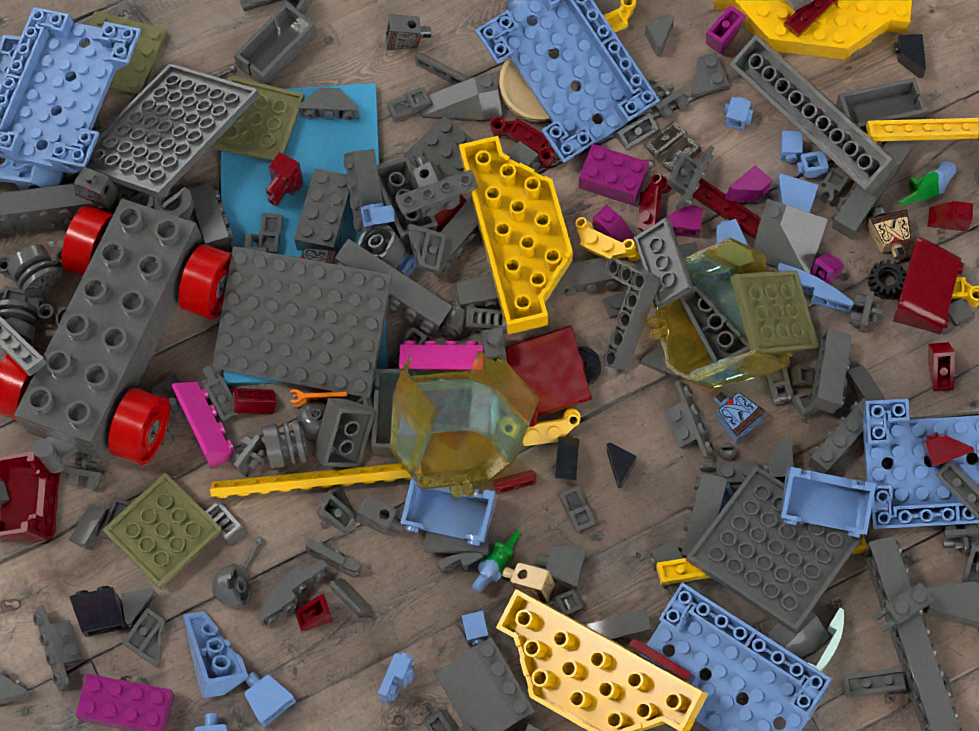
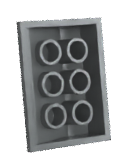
(485, 690)

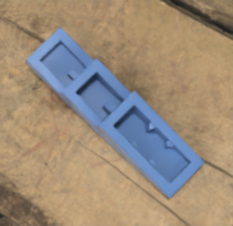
(821, 292)

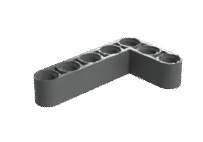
(633, 312)

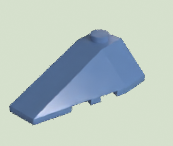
(214, 661)

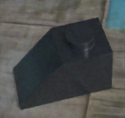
(911, 53)
(567, 458)

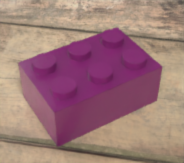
(613, 175)

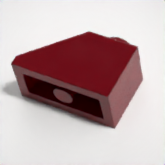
(951, 216)
(941, 366)
(943, 448)

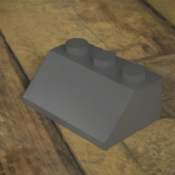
(343, 433)

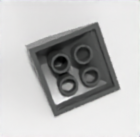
(789, 236)

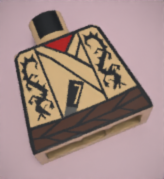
(891, 232)
(531, 580)

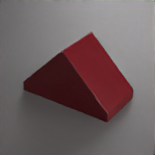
(314, 613)

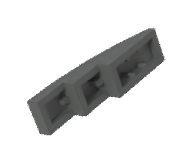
(623, 625)

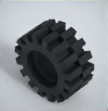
(886, 268)

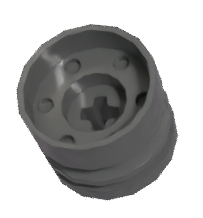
(34, 271)
(20, 317)
(284, 444)

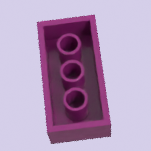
(124, 704)

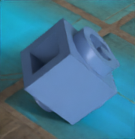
(738, 113)

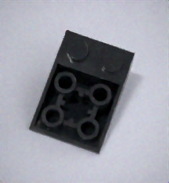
(98, 611)

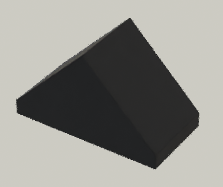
(621, 462)

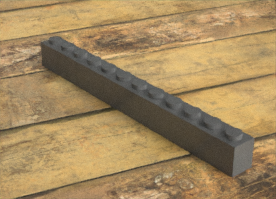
(579, 277)

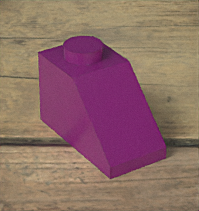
(725, 29)
(750, 186)
(687, 221)
(612, 225)
(827, 268)

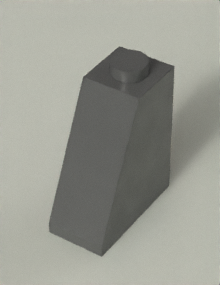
(955, 603)

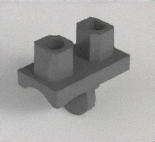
(677, 97)
(861, 319)
(251, 456)
(74, 473)
(961, 538)

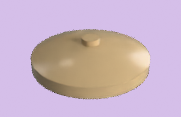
(518, 95)

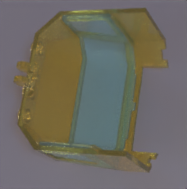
(682, 348)
(460, 424)

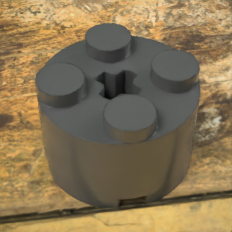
(383, 244)

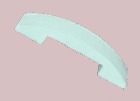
(836, 629)

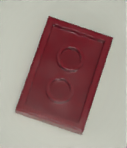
(662, 660)

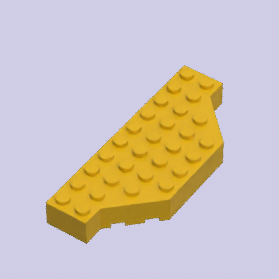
(834, 35)
(519, 231)
(593, 676)

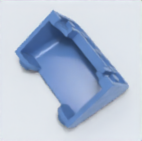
(827, 501)
(443, 514)

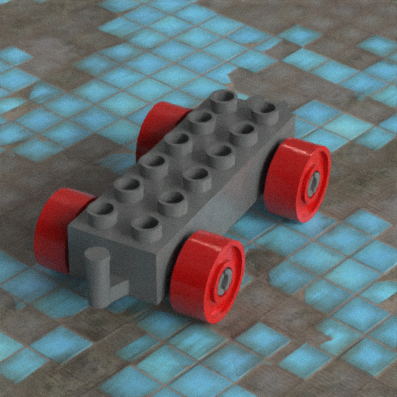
(132, 279)

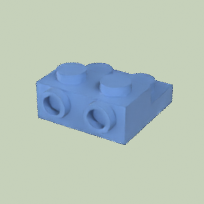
(398, 674)

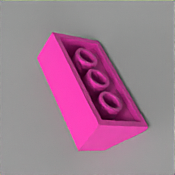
(439, 357)
(203, 422)

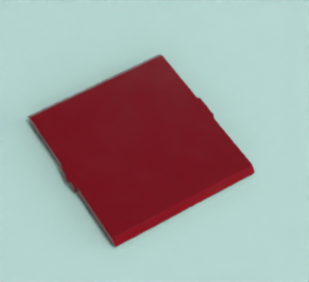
(551, 369)

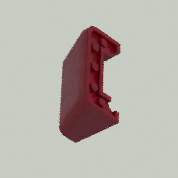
(928, 287)
(33, 499)

